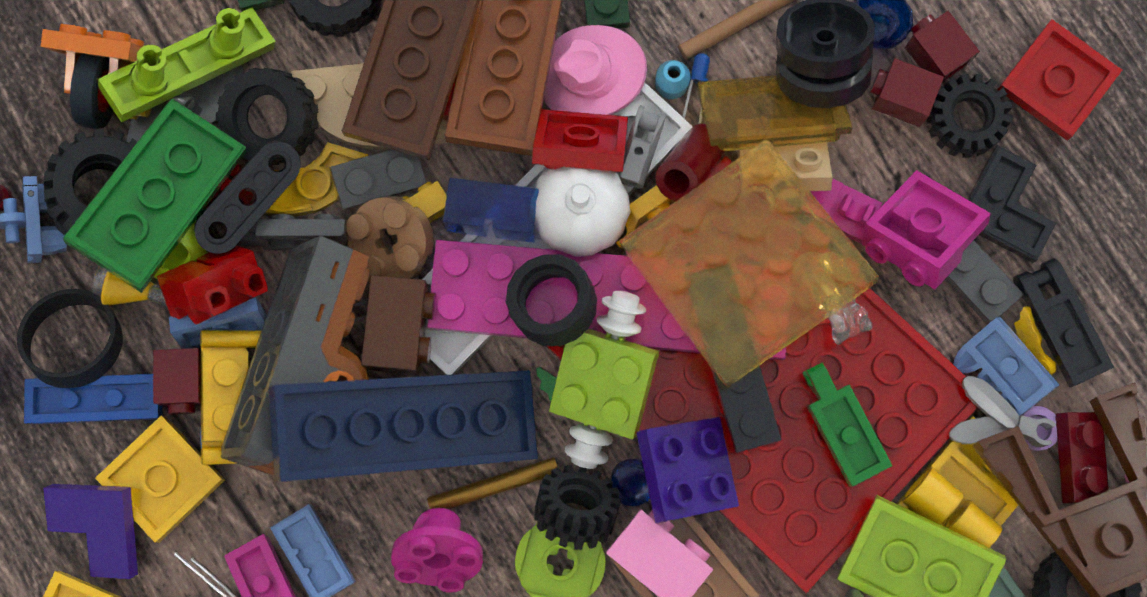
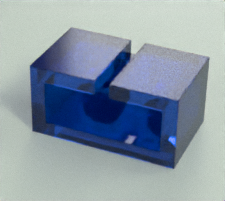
(474, 202)

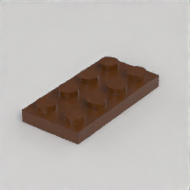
(409, 74)

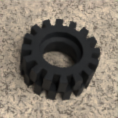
(987, 98)
(575, 524)

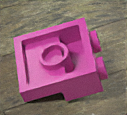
(923, 230)

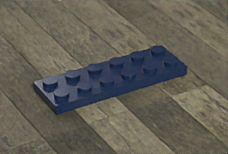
(400, 424)

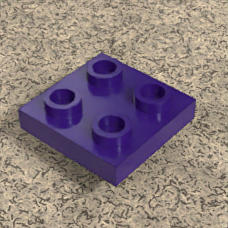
(687, 469)

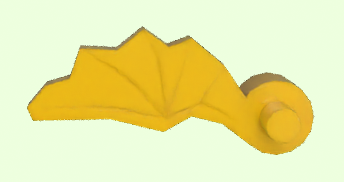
(1032, 339)

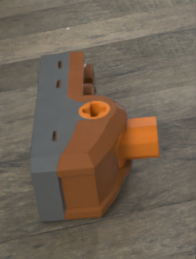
(299, 341)

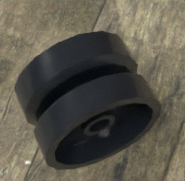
(824, 52)

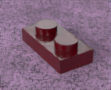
(1081, 456)

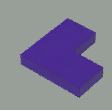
(106, 519)

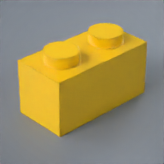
(429, 199)

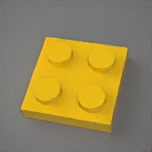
(163, 478)

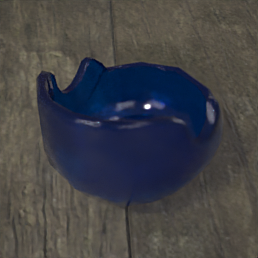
(892, 21)

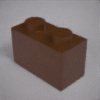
(397, 325)

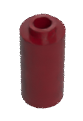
(688, 164)

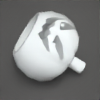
(581, 209)

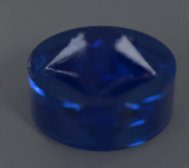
(631, 482)

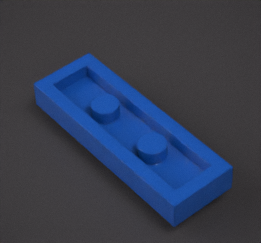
(100, 401)

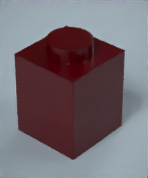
(941, 45)
(905, 92)
(177, 379)

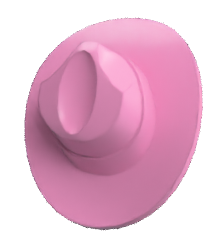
(595, 71)

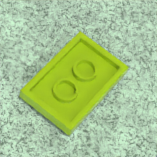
(915, 557)

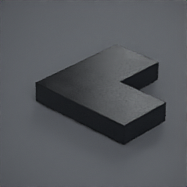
(1010, 223)

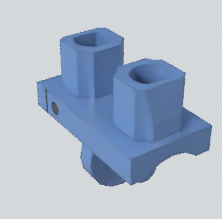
(39, 240)

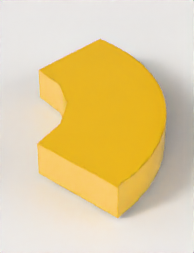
(314, 185)

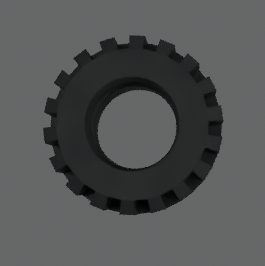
(74, 161)

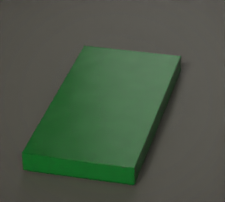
(155, 195)

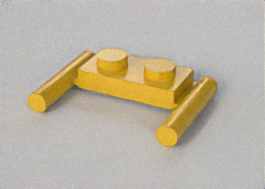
(222, 377)

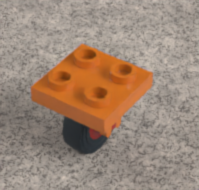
(87, 60)

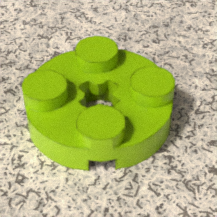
(538, 575)

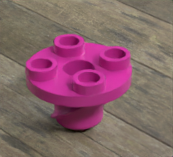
(437, 552)

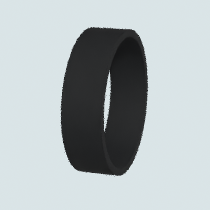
(51, 304)

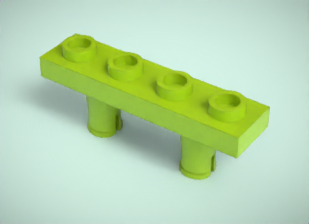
(186, 64)

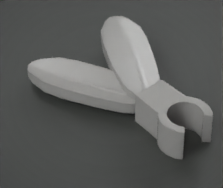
(1000, 417)

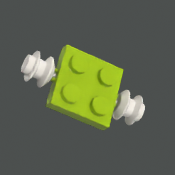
(604, 381)

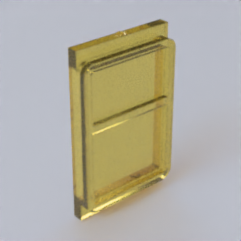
(754, 109)

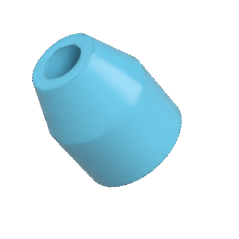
(672, 87)

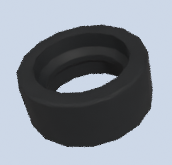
(539, 270)

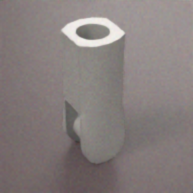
(640, 151)

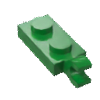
(845, 428)

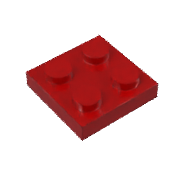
(1060, 79)
(580, 140)

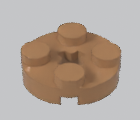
(397, 217)

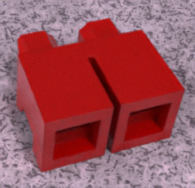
(212, 284)

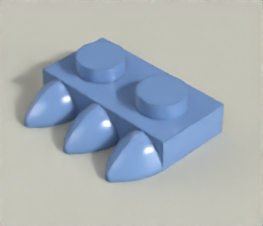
(1006, 366)

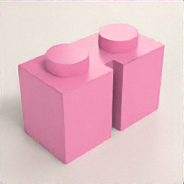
(659, 558)

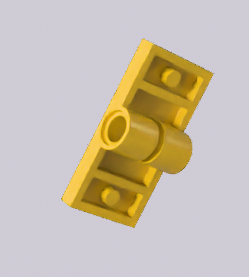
(961, 494)

